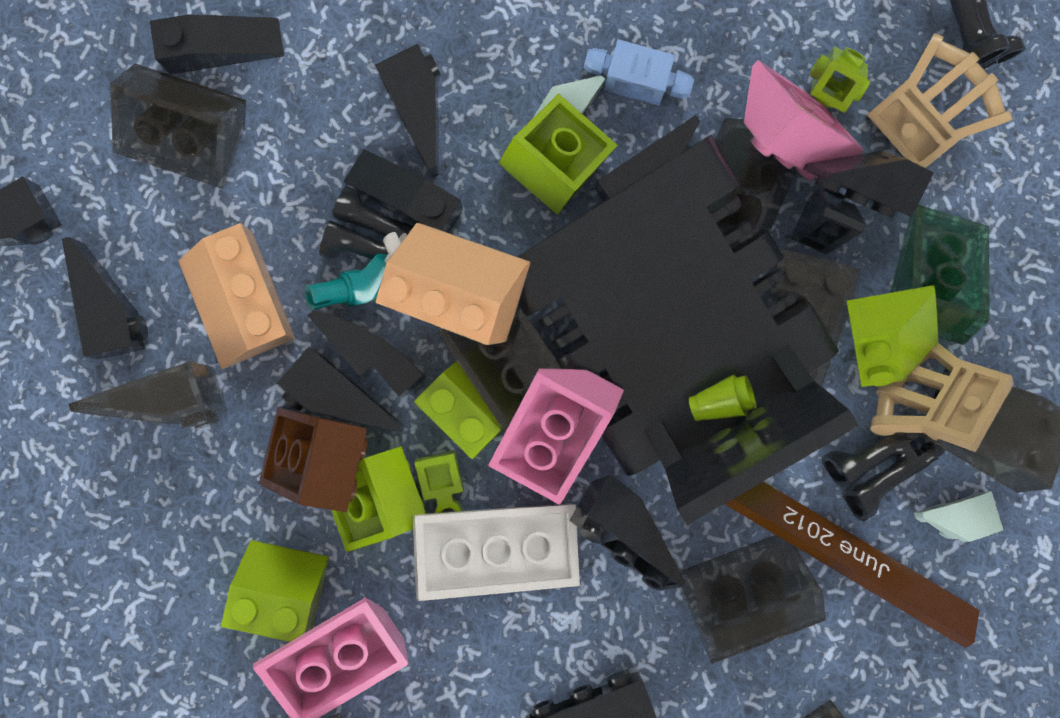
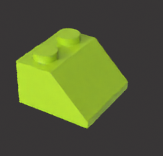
(557, 153)
(892, 333)
(459, 410)
(382, 503)
(275, 591)

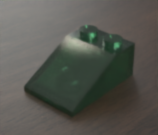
(954, 259)

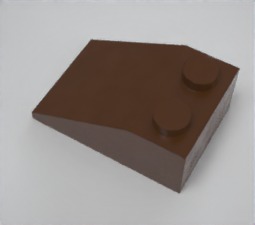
(313, 460)

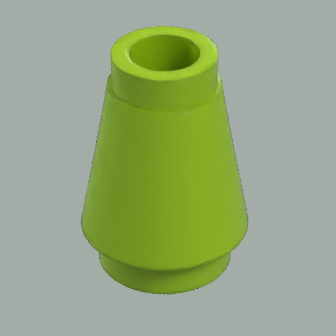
(723, 400)

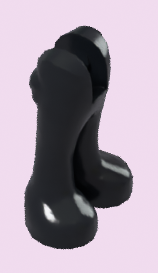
(981, 37)
(352, 210)
(849, 468)

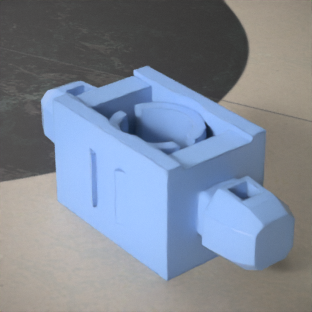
(639, 72)

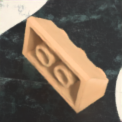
(454, 284)
(235, 295)

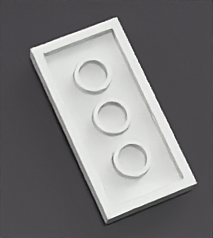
(495, 551)

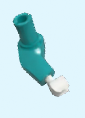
(355, 285)

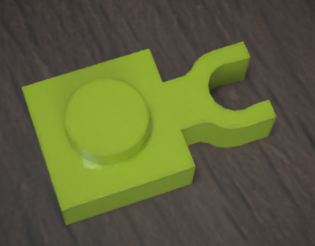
(440, 479)

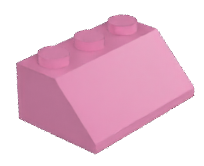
(793, 123)
(556, 430)
(334, 661)

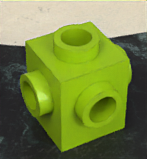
(835, 91)

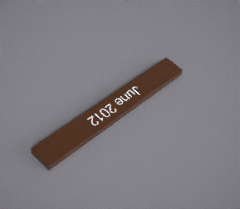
(859, 562)

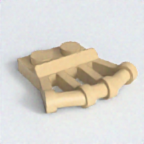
(914, 122)
(958, 414)

